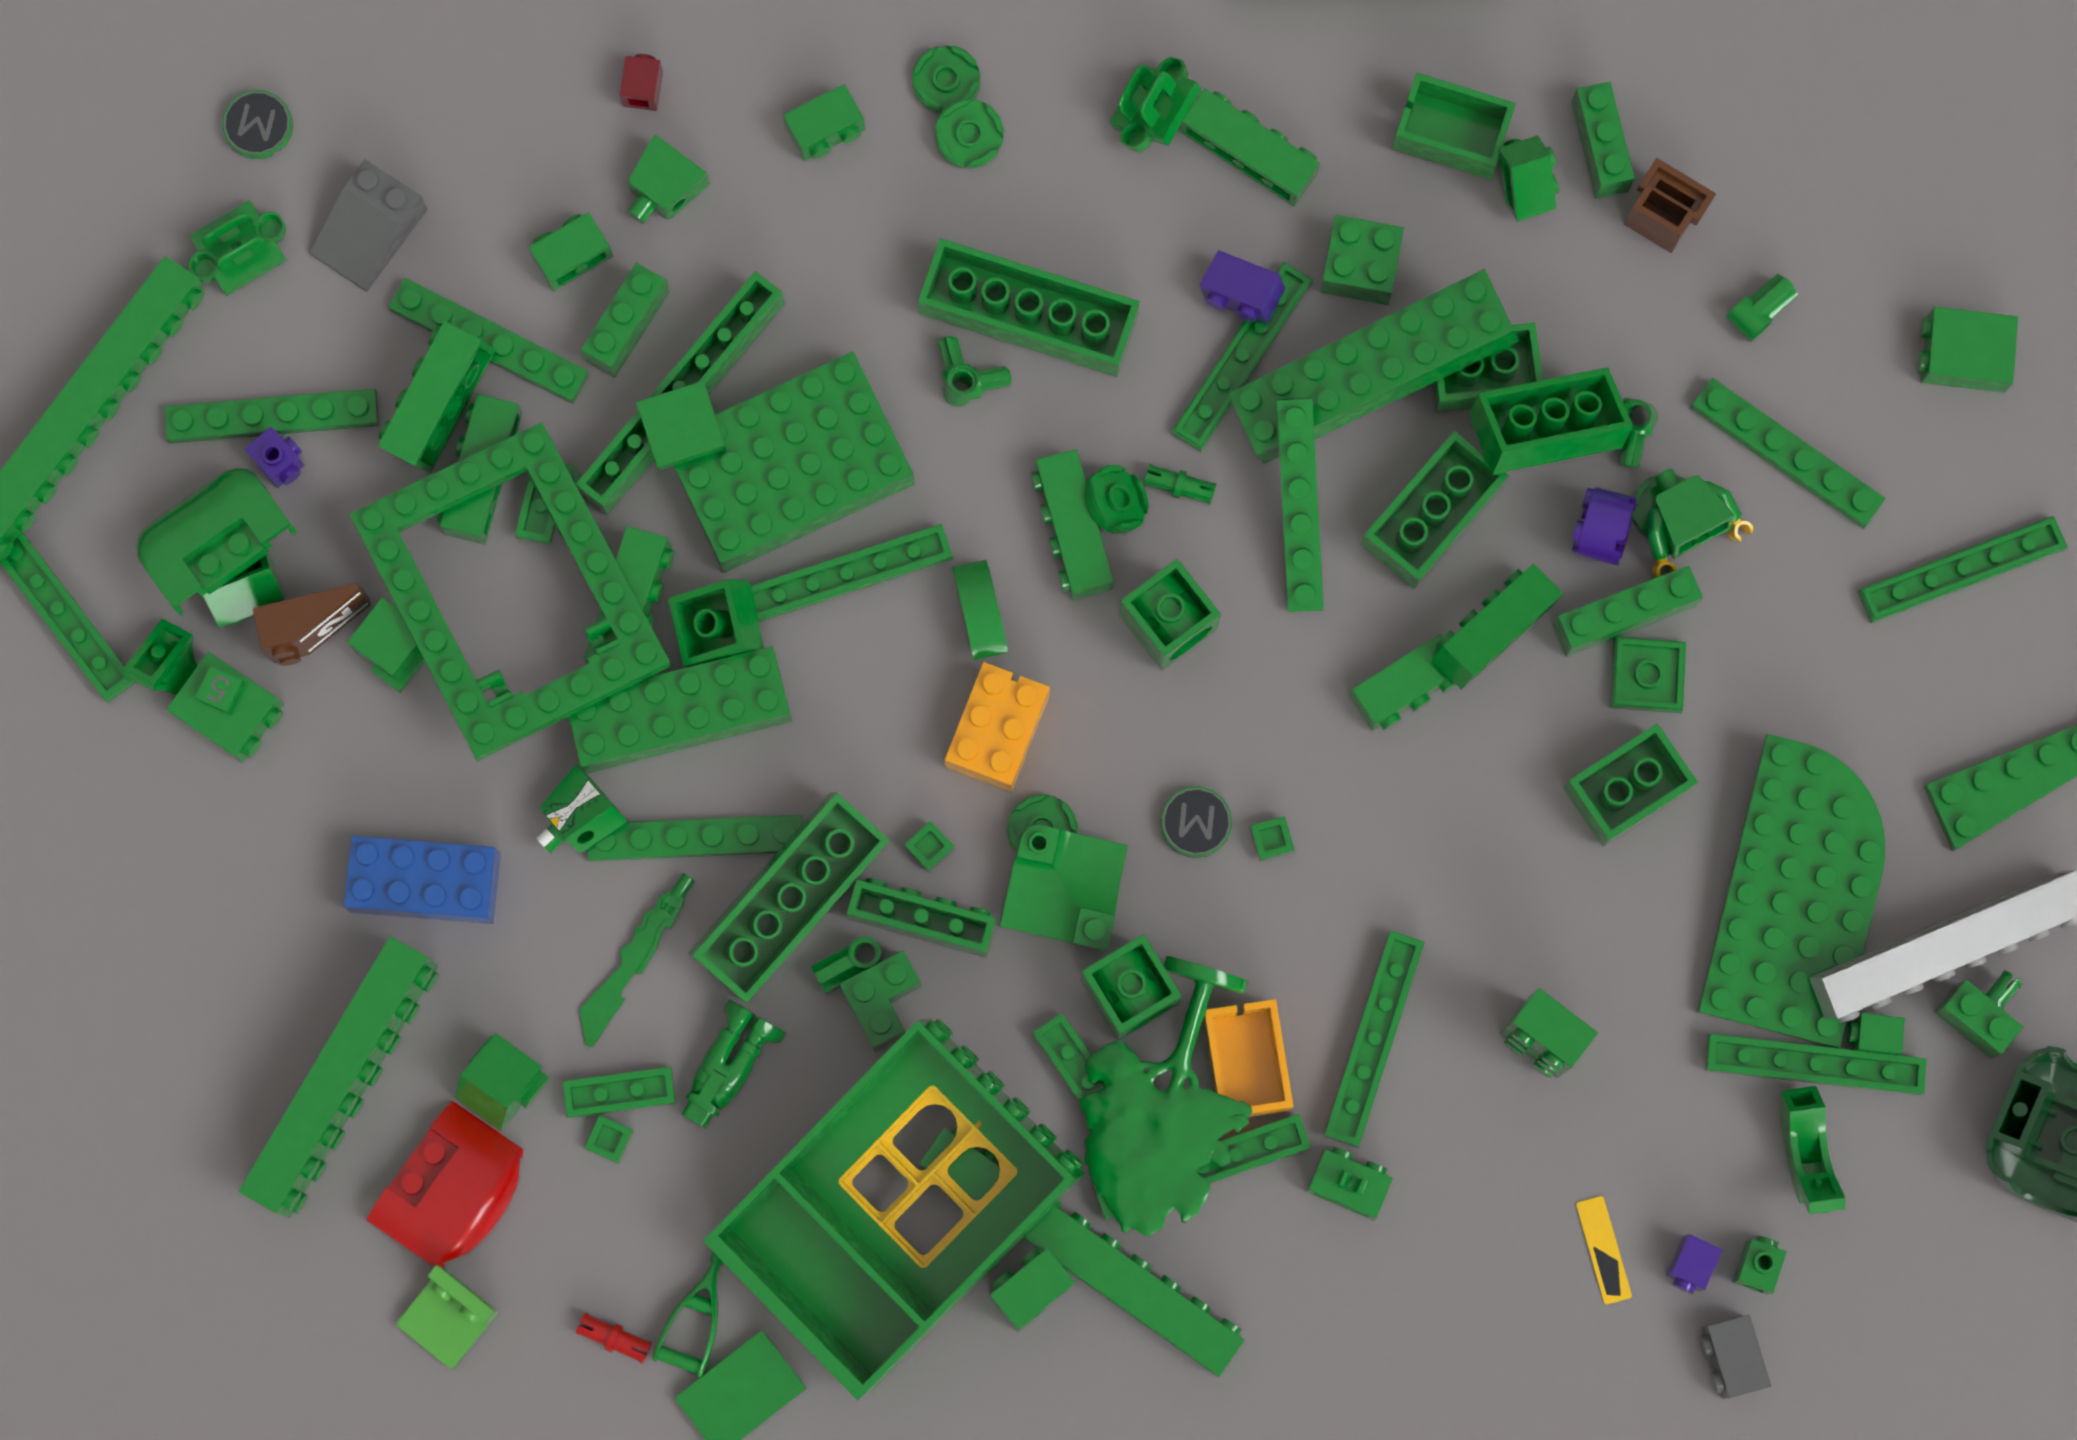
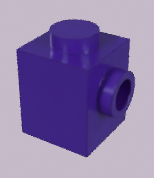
(276, 457)

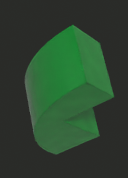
(980, 609)

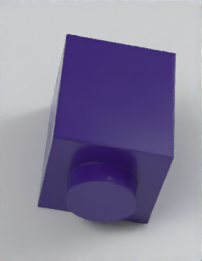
(1693, 1264)

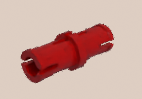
(613, 1337)

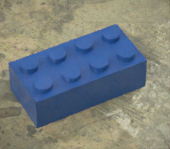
(422, 879)

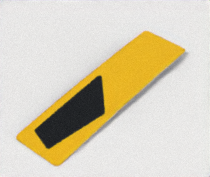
(1603, 1250)

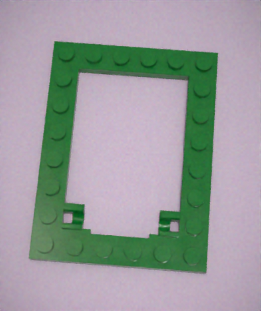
(509, 717)

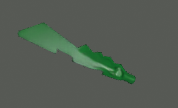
(635, 957)

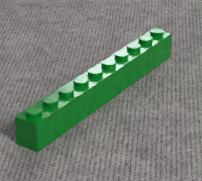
(93, 395)
(1106, 1269)

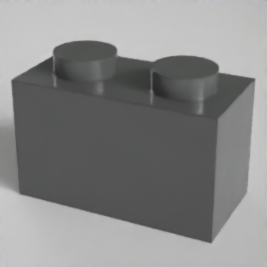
(1734, 1357)

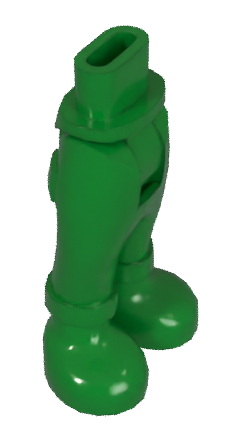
(719, 1082)

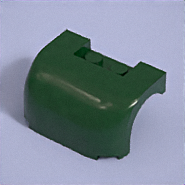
(2036, 1133)

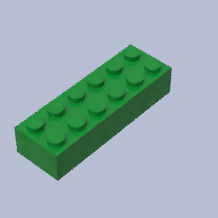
(1028, 307)
(682, 710)
(789, 896)

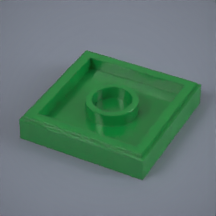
(680, 425)
(1648, 675)

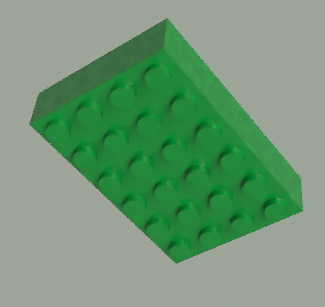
(794, 463)

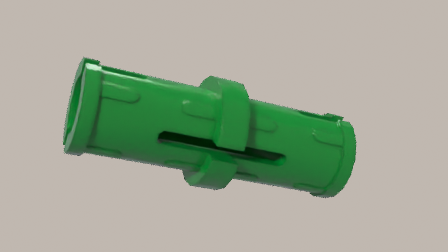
(1179, 484)

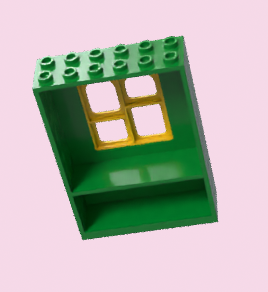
(840, 1265)

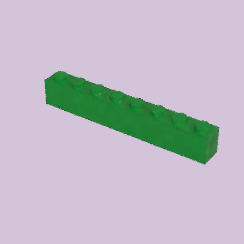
(705, 361)

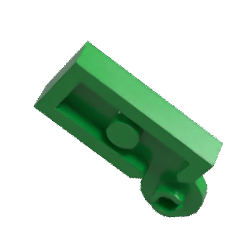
(534, 519)

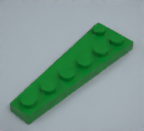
(2000, 787)

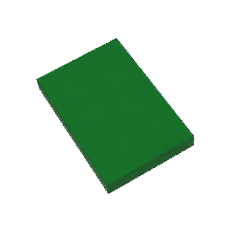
(741, 1391)

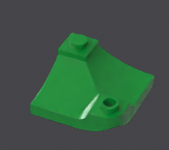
(1065, 887)

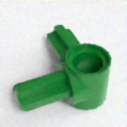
(959, 371)
(1633, 447)

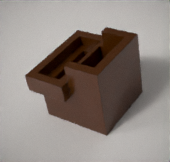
(1667, 205)

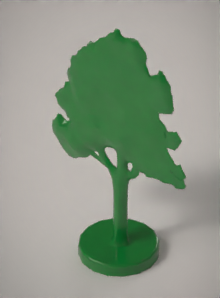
(1153, 1141)

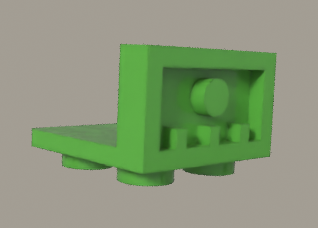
(447, 1317)

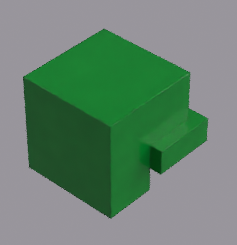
(387, 646)
(499, 1081)

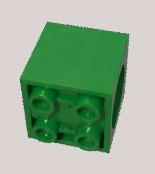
(1169, 614)
(1130, 987)

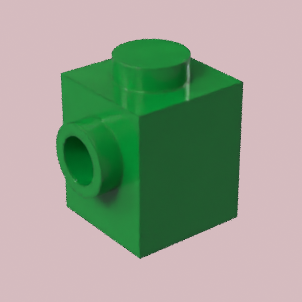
(1760, 1265)

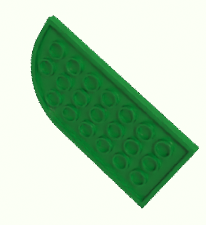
(1795, 892)

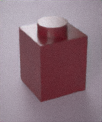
(641, 82)

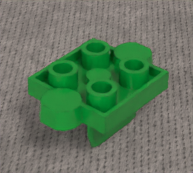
(1154, 104)
(238, 247)

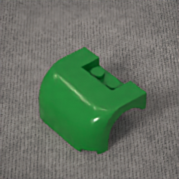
(211, 536)

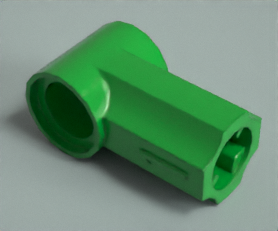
(1756, 312)
(845, 964)

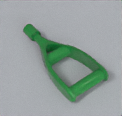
(699, 1304)

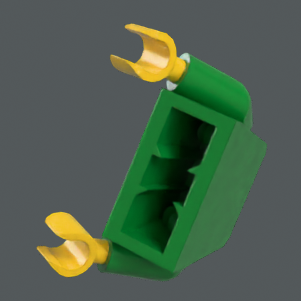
(1689, 516)

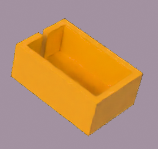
(997, 727)
(1249, 1056)

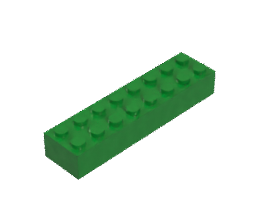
(1380, 362)
(339, 1079)

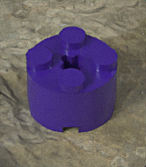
(1605, 525)

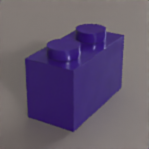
(1242, 287)

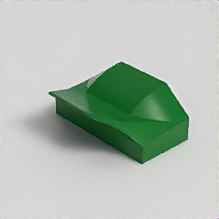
(163, 659)

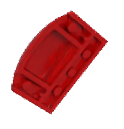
(450, 1188)

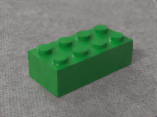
(436, 396)
(1550, 420)
(1433, 510)

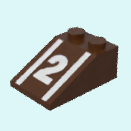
(306, 622)

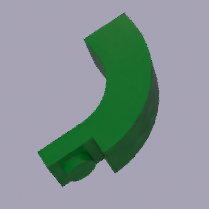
(1807, 1150)

